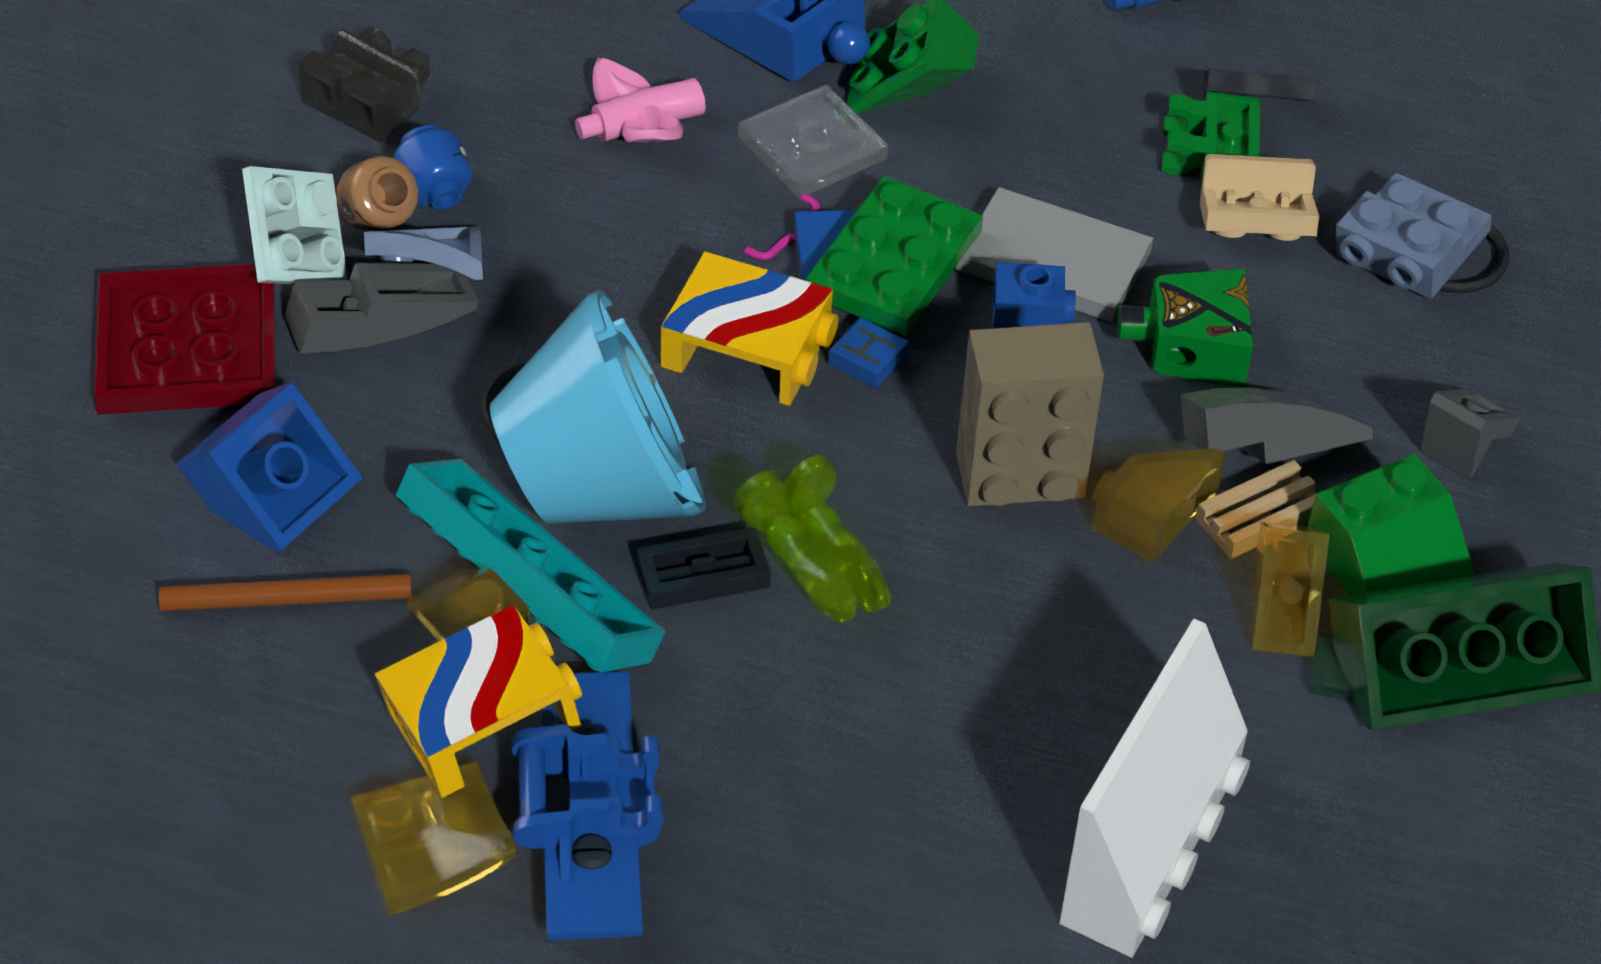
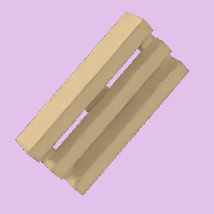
(1254, 502)

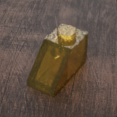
(1155, 498)
(1288, 588)
(463, 601)

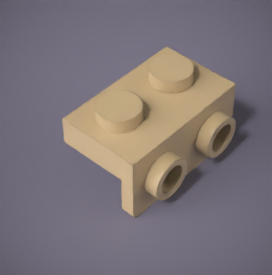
(1259, 196)

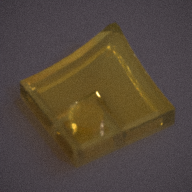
(430, 843)

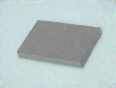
(1097, 255)

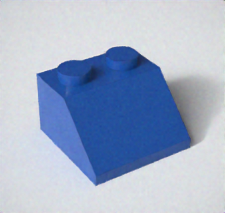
(271, 468)

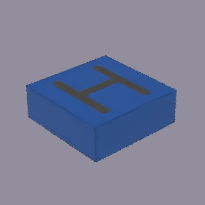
(868, 353)

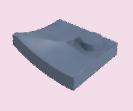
(448, 247)

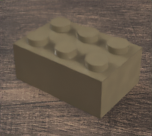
(1028, 413)

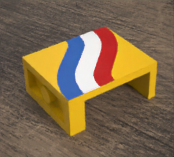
(752, 318)
(473, 689)

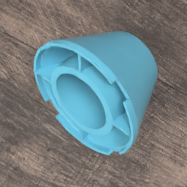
(594, 427)

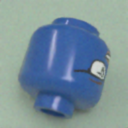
(438, 165)

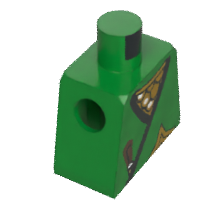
(1195, 326)

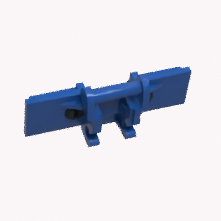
(612, 810)

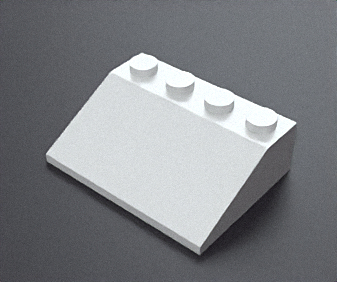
(1156, 800)

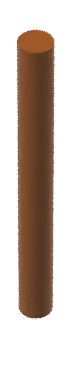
(285, 592)

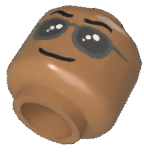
(377, 194)

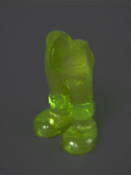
(812, 540)

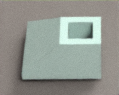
(294, 225)

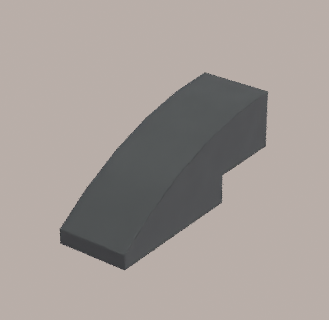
(376, 305)
(1267, 423)

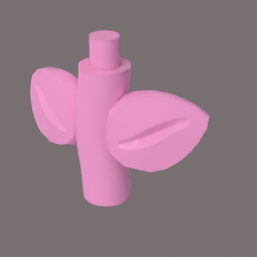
(635, 109)

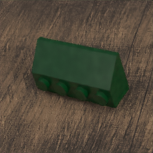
(1469, 644)

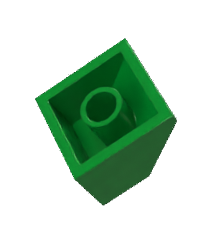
(1391, 529)

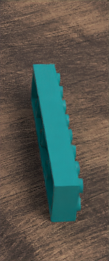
(533, 563)

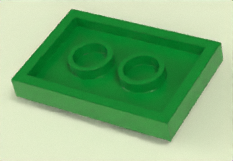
(896, 254)

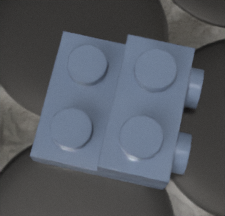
(1410, 234)

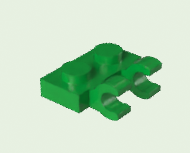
(1227, 125)

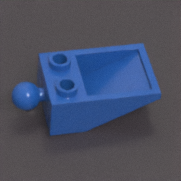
(785, 34)

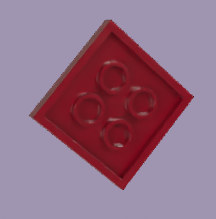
(183, 339)

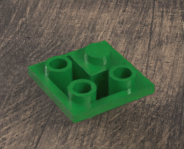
(913, 57)

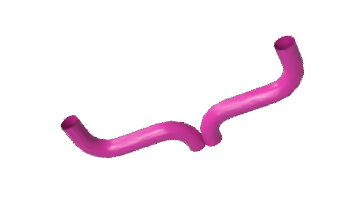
(786, 239)

